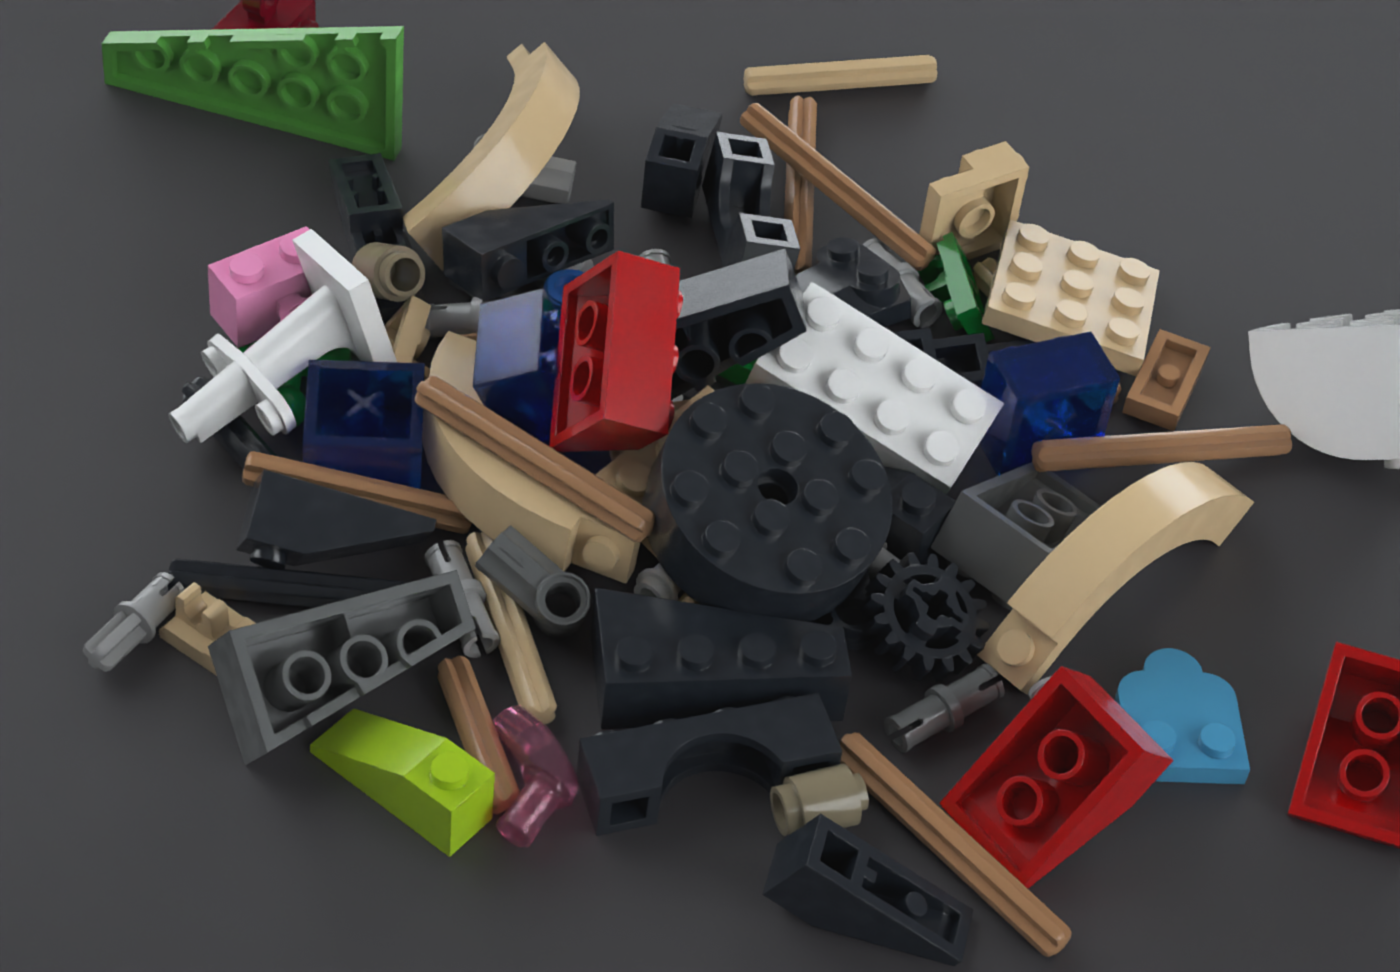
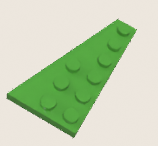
(302, 81)

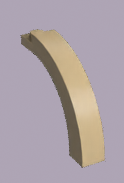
(509, 152)
(500, 495)
(1104, 553)

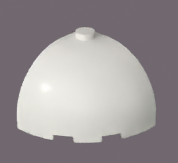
(1334, 383)

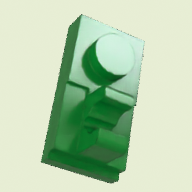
(957, 283)

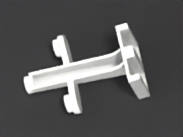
(335, 316)

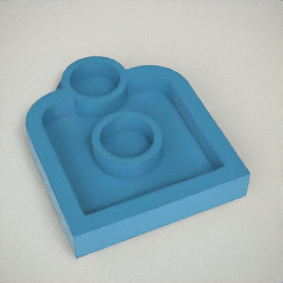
(1189, 717)

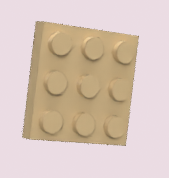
(1068, 288)

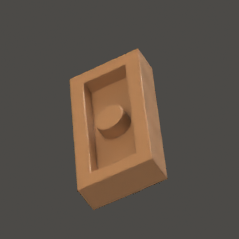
(1166, 380)

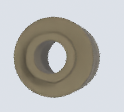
(391, 269)
(825, 791)

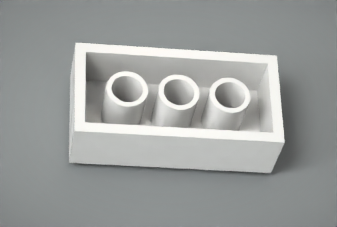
(895, 394)

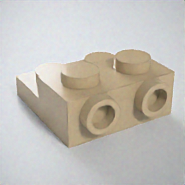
(976, 200)

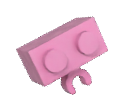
(257, 288)

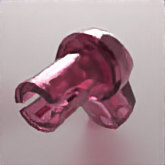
(545, 770)

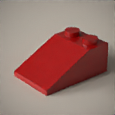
(1354, 749)
(1055, 777)

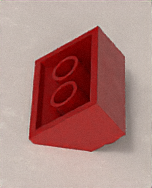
(616, 356)

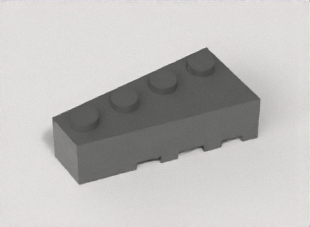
(318, 660)

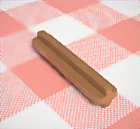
(476, 727)

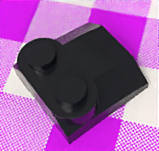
(859, 280)

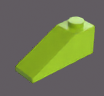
(412, 776)

